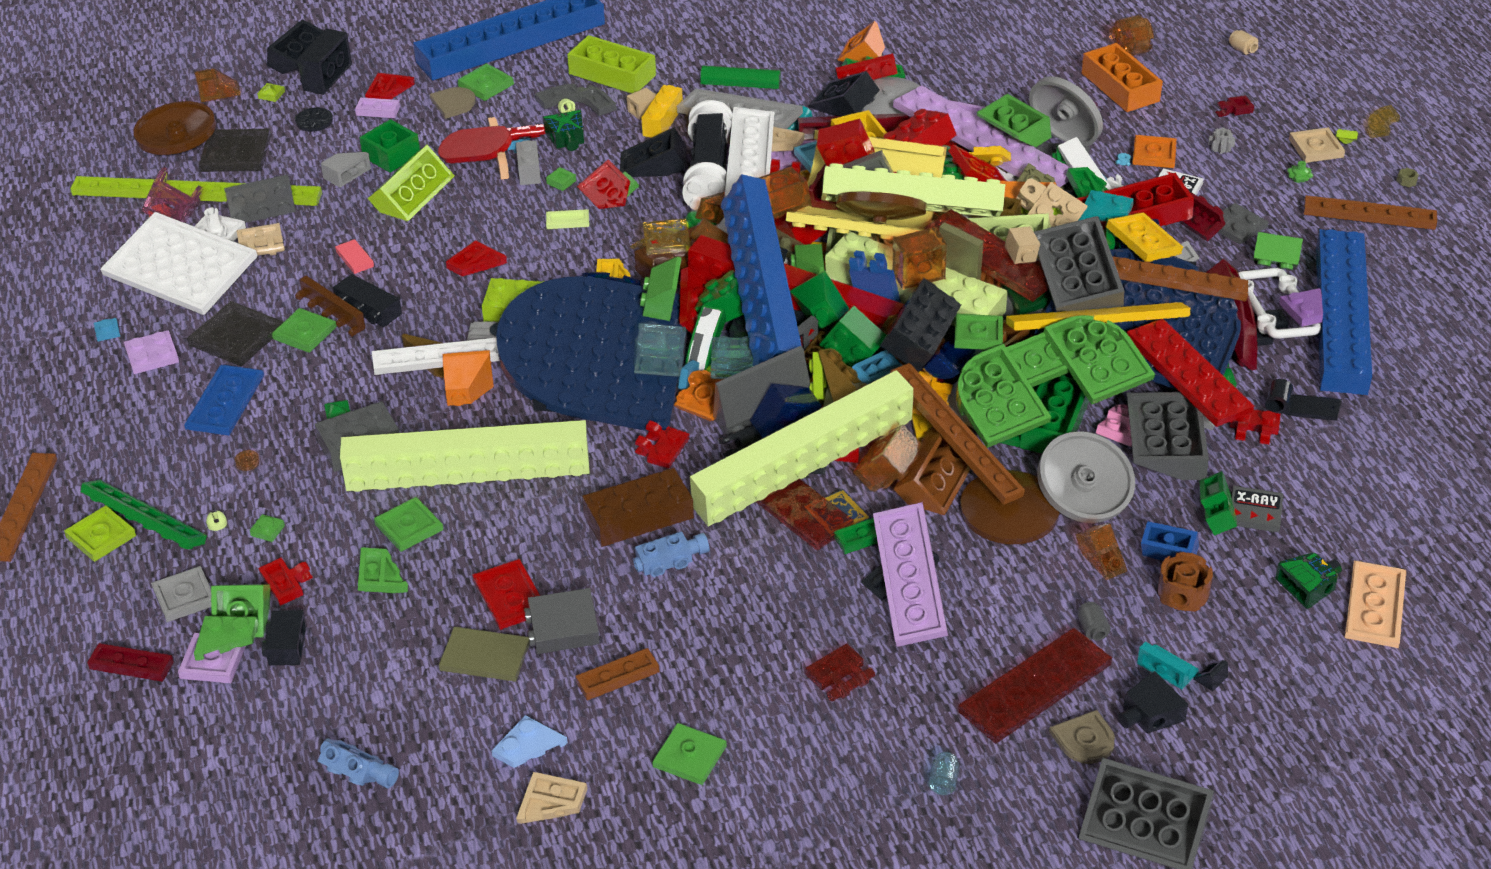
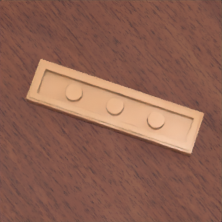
(501, 158)

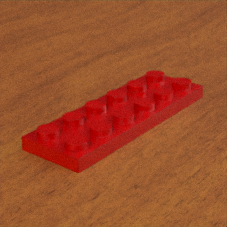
(1190, 372)

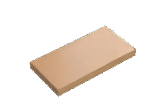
(1375, 604)

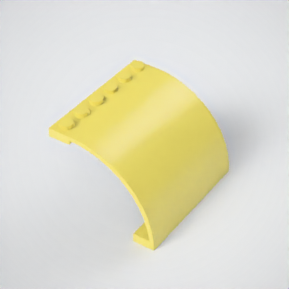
(900, 156)

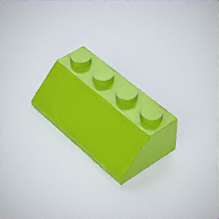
(412, 185)

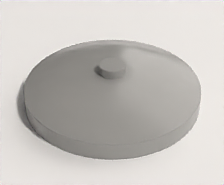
(890, 89)
(1069, 109)
(1086, 477)

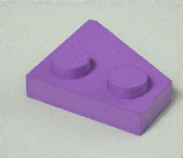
(1304, 306)

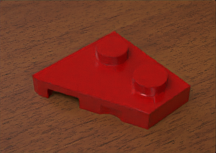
(389, 86)
(474, 259)

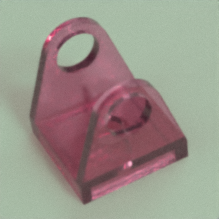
(163, 194)

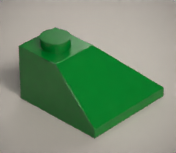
(820, 299)

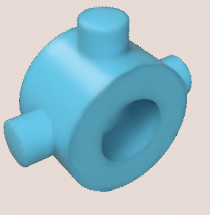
(1123, 159)

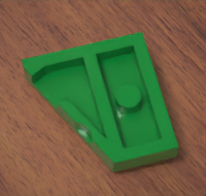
(1085, 180)

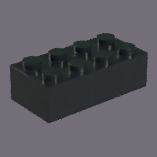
(921, 324)

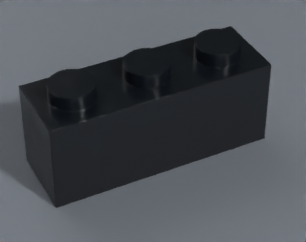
(375, 304)

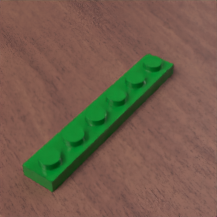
(144, 514)

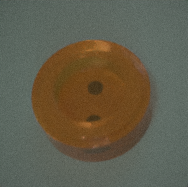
(247, 460)

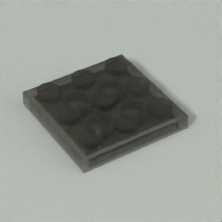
(235, 150)
(234, 333)

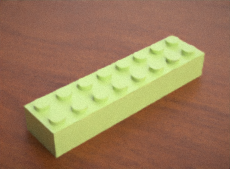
(940, 194)
(974, 295)

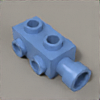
(668, 553)
(356, 764)

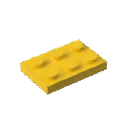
(1144, 237)

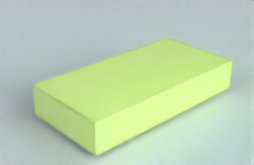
(567, 219)

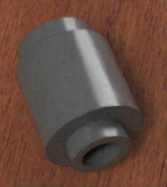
(1093, 621)

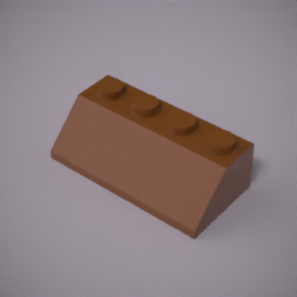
(934, 475)

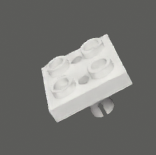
(220, 225)

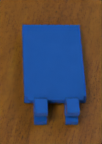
(873, 279)

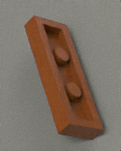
(617, 674)

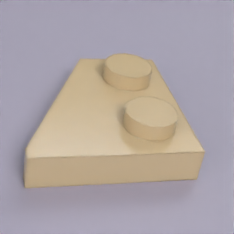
(786, 139)
(551, 798)

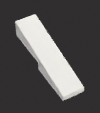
(1077, 156)

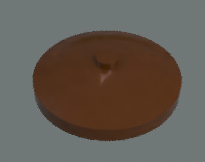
(174, 128)
(881, 205)
(1012, 523)

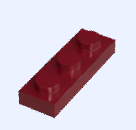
(130, 662)

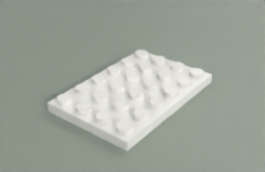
(179, 263)

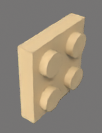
(1316, 145)

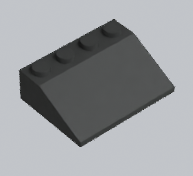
(1079, 266)
(742, 393)
(1168, 434)
(1147, 815)

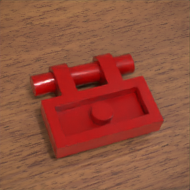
(529, 131)

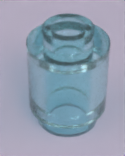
(944, 773)

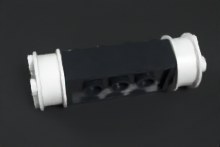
(710, 131)

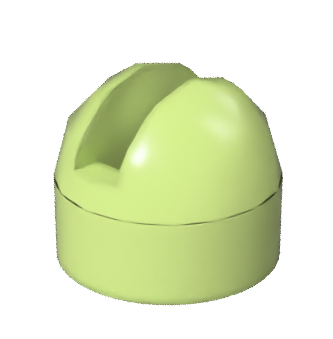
(568, 103)
(219, 525)

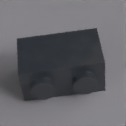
(284, 637)

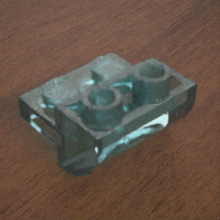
(659, 349)
(730, 356)

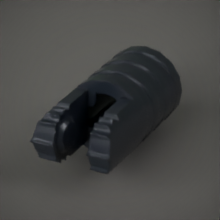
(741, 438)

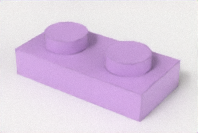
(377, 107)

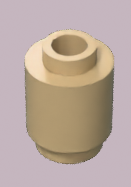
(1243, 42)

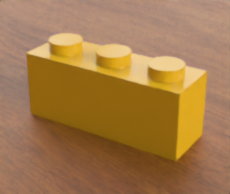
(661, 111)

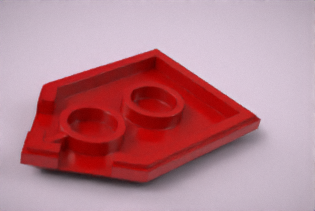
(606, 186)

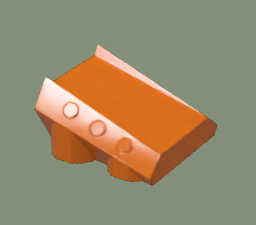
(699, 396)

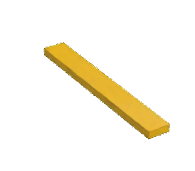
(1114, 314)

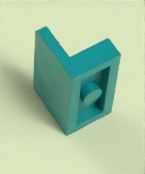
(1166, 665)

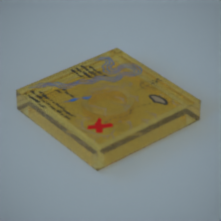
(666, 236)

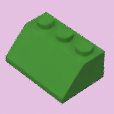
(1018, 120)

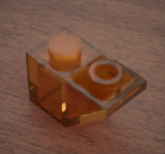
(215, 85)
(710, 208)
(1102, 550)

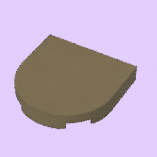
(453, 101)
(1085, 738)

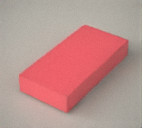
(354, 256)

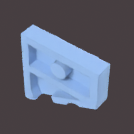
(527, 741)

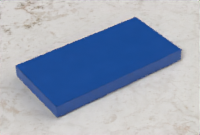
(224, 400)

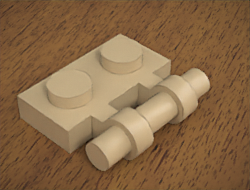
(261, 236)

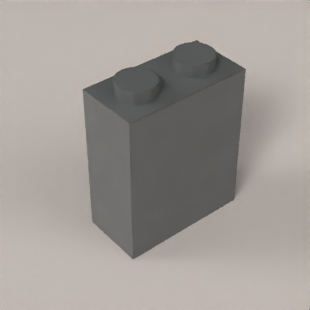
(562, 621)

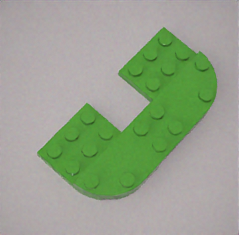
(998, 383)

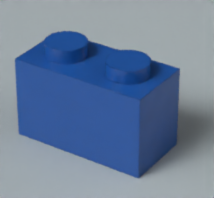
(1164, 541)

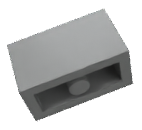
(528, 162)

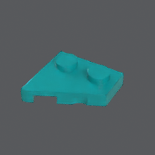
(1106, 205)

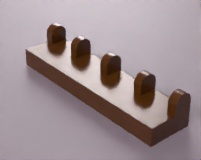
(331, 304)

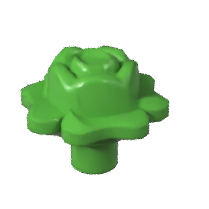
(1300, 172)

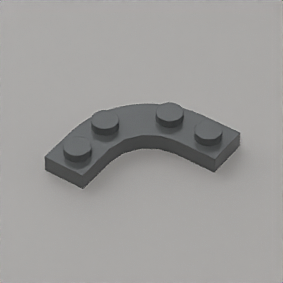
(591, 96)

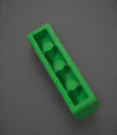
(740, 77)

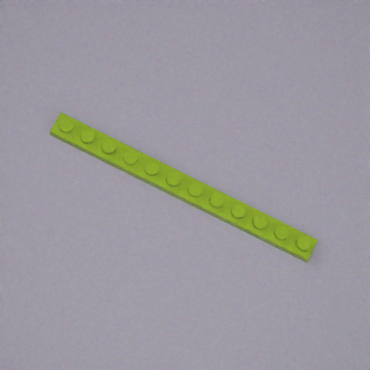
(140, 188)

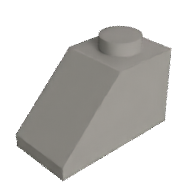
(345, 167)

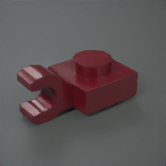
(1237, 105)

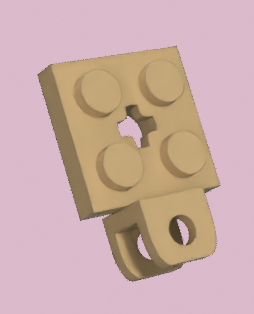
(1041, 200)

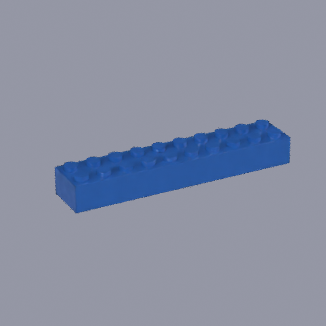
(505, 35)
(759, 270)
(1345, 325)

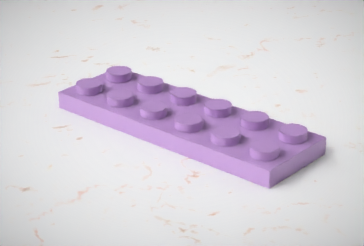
(910, 575)

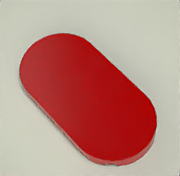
(475, 144)

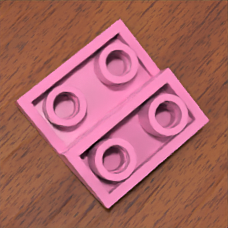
(1116, 425)

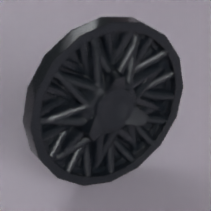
(314, 119)

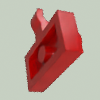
(285, 581)

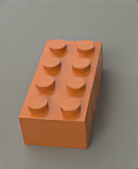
(1122, 77)

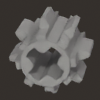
(1221, 140)

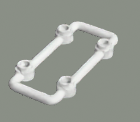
(1266, 322)

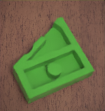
(379, 573)

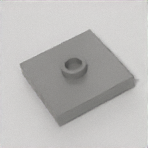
(183, 594)

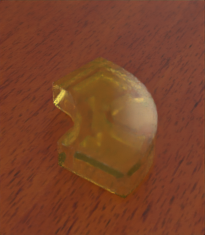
(1380, 120)

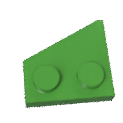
(224, 634)

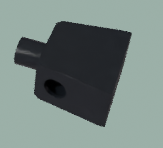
(1153, 705)

